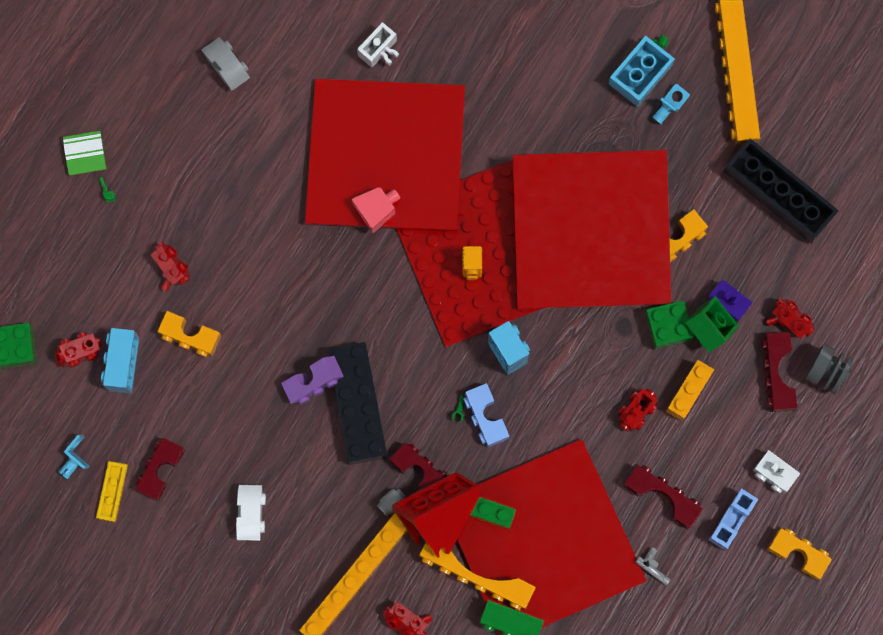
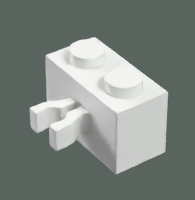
(377, 45)
(775, 472)

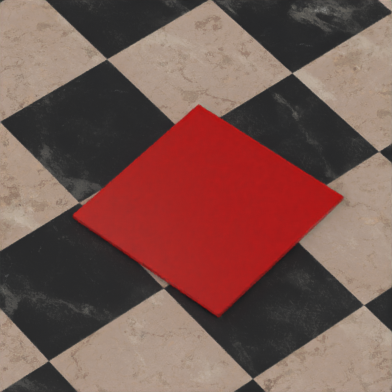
(390, 140)
(484, 220)
(592, 229)
(560, 537)

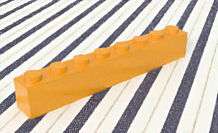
(738, 71)
(355, 578)

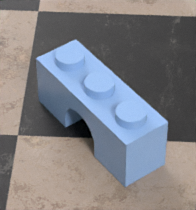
(491, 431)
(733, 519)

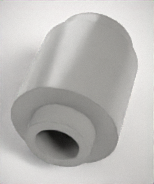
(390, 498)

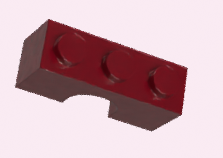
(165, 453)
(408, 457)

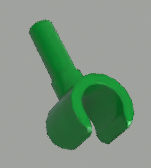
(662, 41)
(108, 195)
(459, 408)

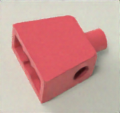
(376, 207)

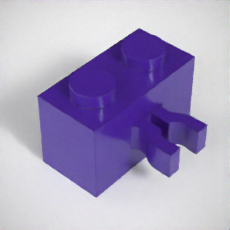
(731, 299)

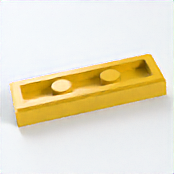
(112, 491)

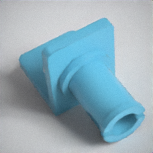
(669, 104)
(74, 460)

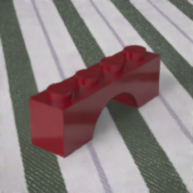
(781, 397)
(684, 510)

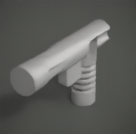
(652, 565)

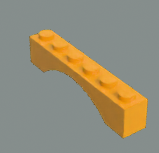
(514, 591)

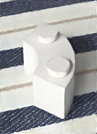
(249, 518)

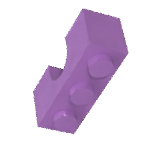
(325, 374)

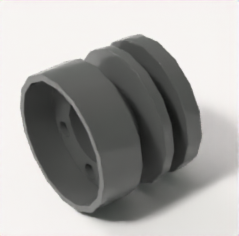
(829, 369)

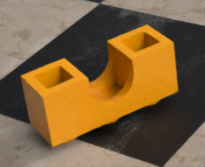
(692, 228)
(204, 342)
(690, 390)
(815, 560)

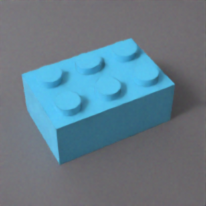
(641, 71)
(508, 347)
(120, 360)

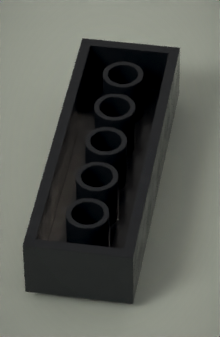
(780, 190)
(358, 405)

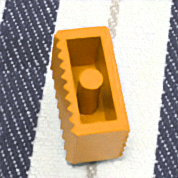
(472, 262)

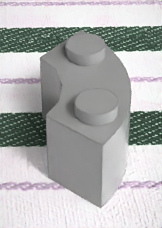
(225, 63)

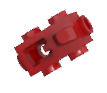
(173, 269)
(789, 315)
(73, 352)
(633, 415)
(405, 621)

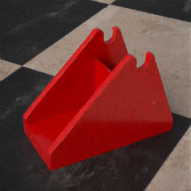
(439, 511)

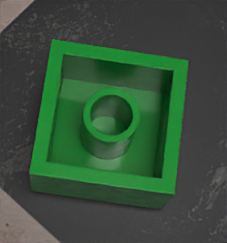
(712, 324)
(668, 325)
(17, 346)

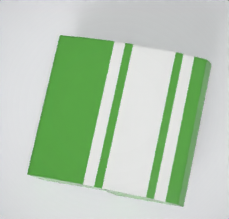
(84, 152)

